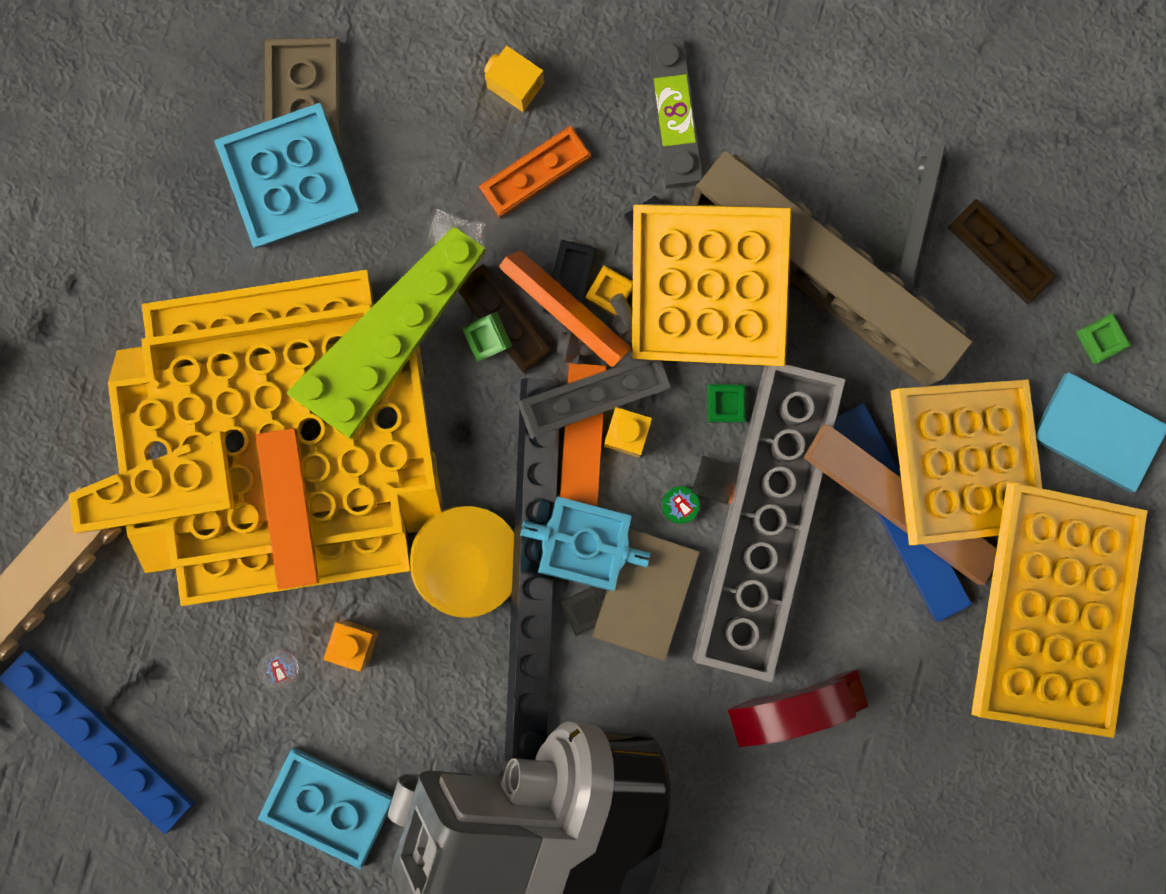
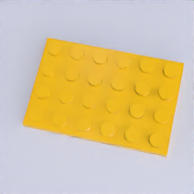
(1059, 611)

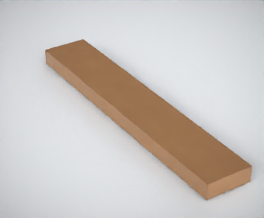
(884, 493)

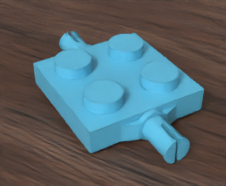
(585, 544)

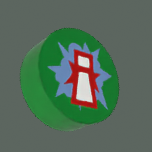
(680, 505)

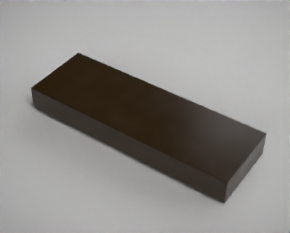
(1002, 251)
(486, 297)

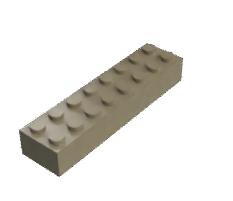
(845, 279)

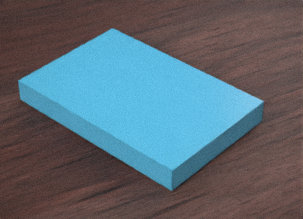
(1100, 432)
(326, 808)

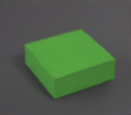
(487, 336)
(1103, 338)

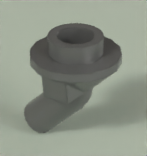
(623, 321)
(572, 348)

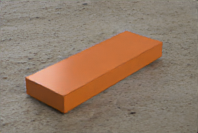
(535, 172)

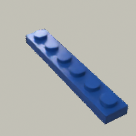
(97, 741)

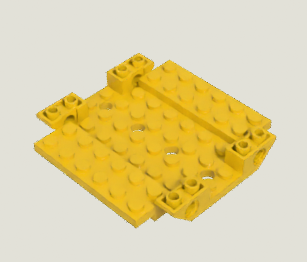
(228, 369)

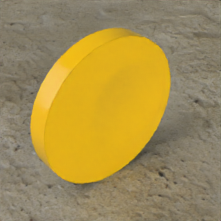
(463, 561)

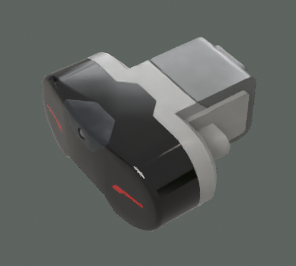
(567, 823)

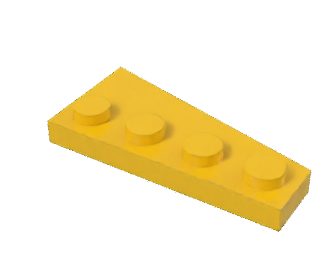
(172, 486)

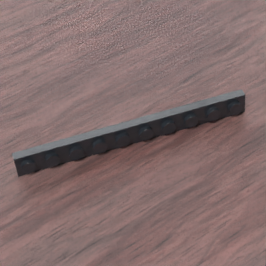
(531, 590)

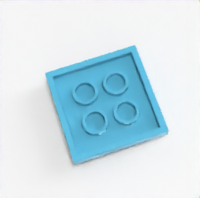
(287, 175)

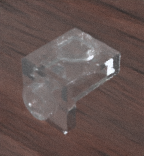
(442, 222)

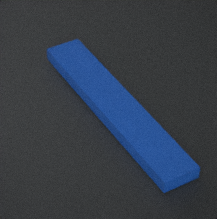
(930, 573)

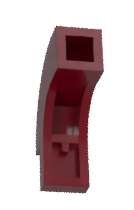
(798, 712)

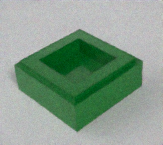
(726, 403)

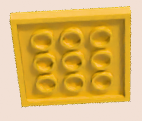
(711, 283)
(960, 453)

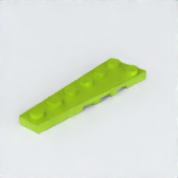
(371, 354)

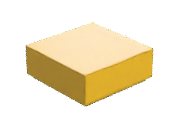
(606, 286)

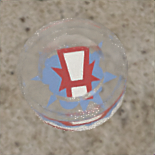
(277, 669)

